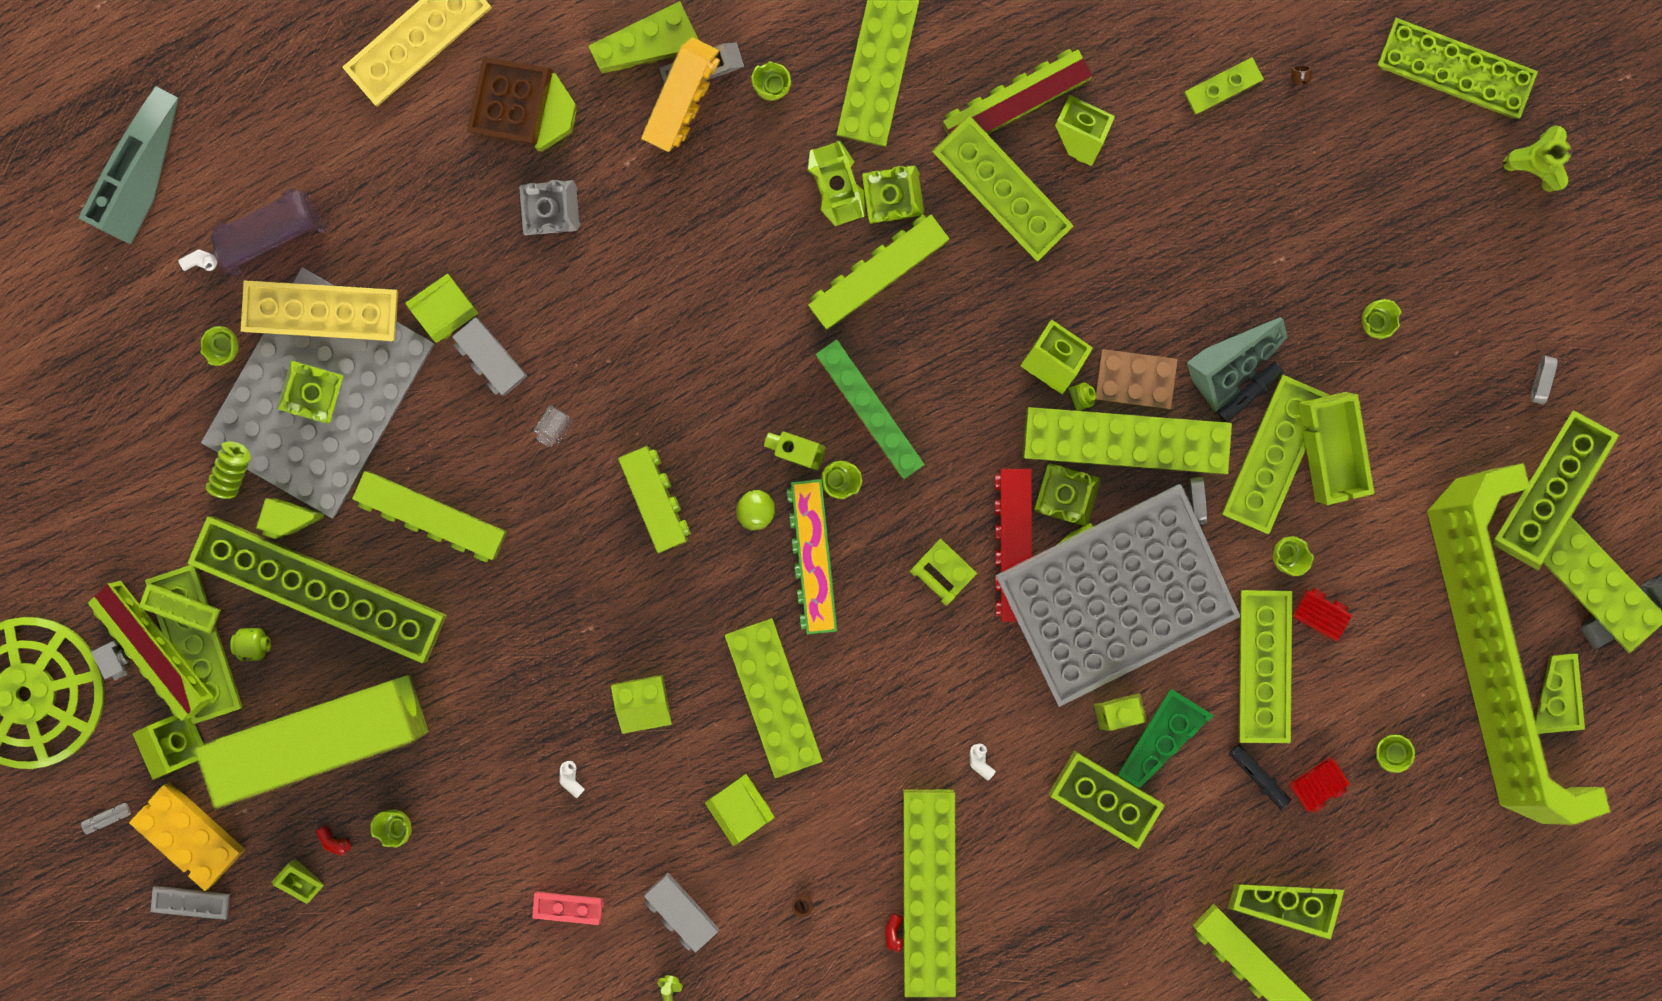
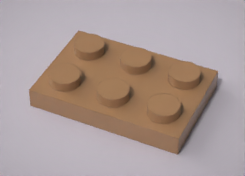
(1136, 379)

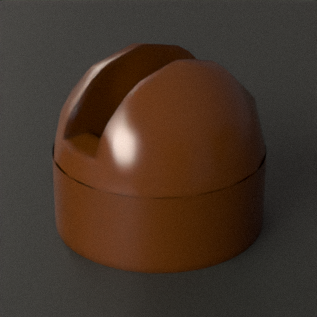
(1301, 74)
(798, 907)

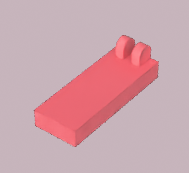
(568, 908)

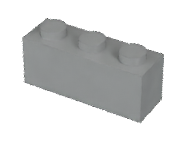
(489, 357)
(680, 913)

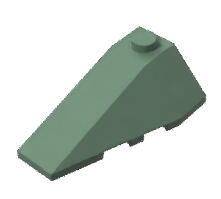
(1227, 364)

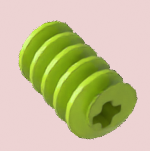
(229, 470)

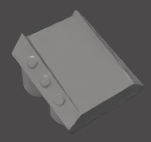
(549, 207)

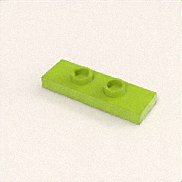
(1223, 86)
(179, 608)

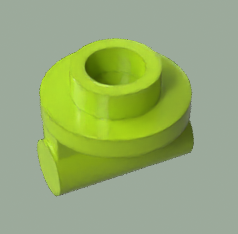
(1082, 396)
(669, 985)

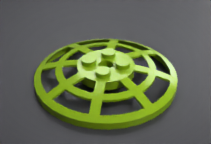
(44, 692)

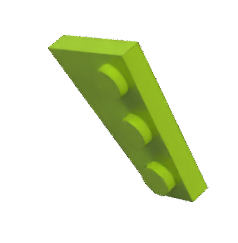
(1561, 696)

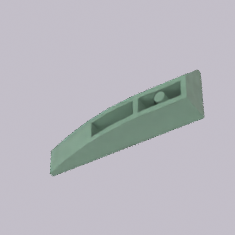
(133, 171)

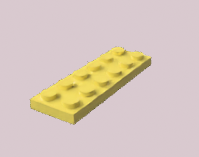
(411, 44)
(319, 310)

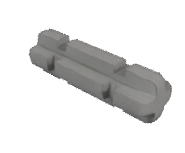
(106, 818)

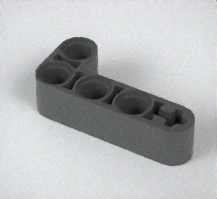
(1599, 636)

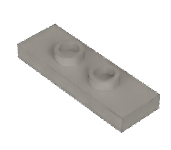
(190, 902)

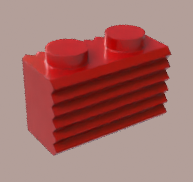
(1321, 614)
(1319, 785)

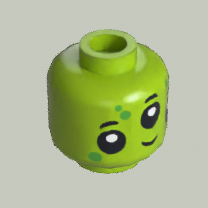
(250, 644)

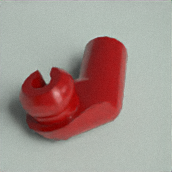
(330, 844)
(891, 931)

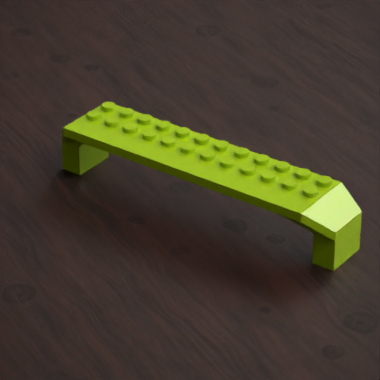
(1491, 654)

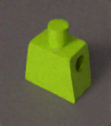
(804, 453)
(1120, 712)

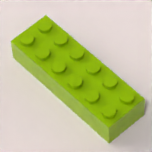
(1555, 490)

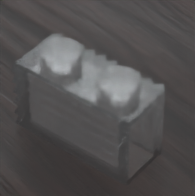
(552, 426)

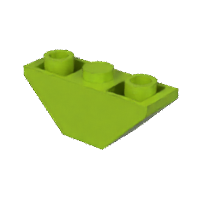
(557, 117)

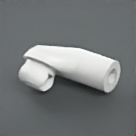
(199, 258)
(978, 761)
(567, 778)

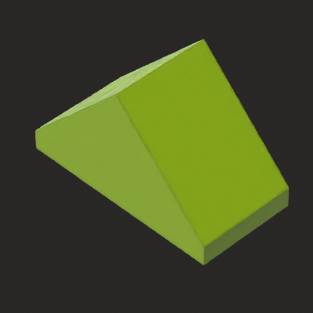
(298, 881)

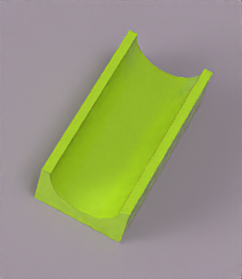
(312, 741)

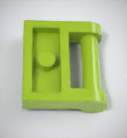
(947, 564)

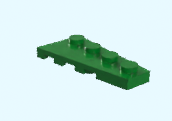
(1166, 732)

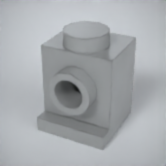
(111, 660)

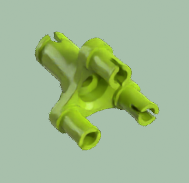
(1536, 161)

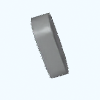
(1543, 380)
(1198, 499)

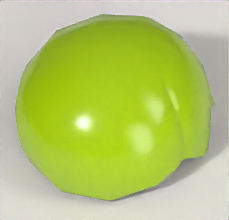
(771, 81)
(1381, 318)
(219, 345)
(841, 479)
(755, 510)
(1292, 556)
(1395, 753)
(391, 827)

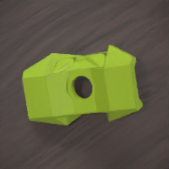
(843, 204)

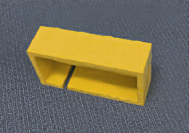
(680, 95)
(187, 836)

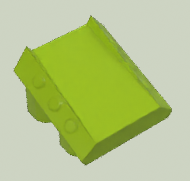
(893, 194)
(441, 308)
(309, 392)
(1067, 494)
(739, 809)

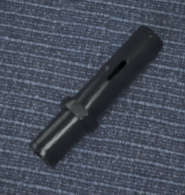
(1251, 391)
(1260, 777)

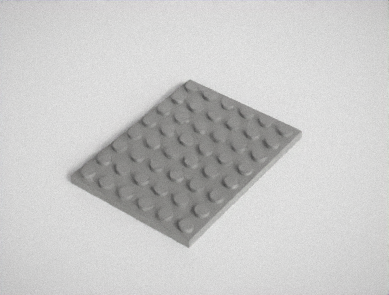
(305, 455)
(1118, 595)

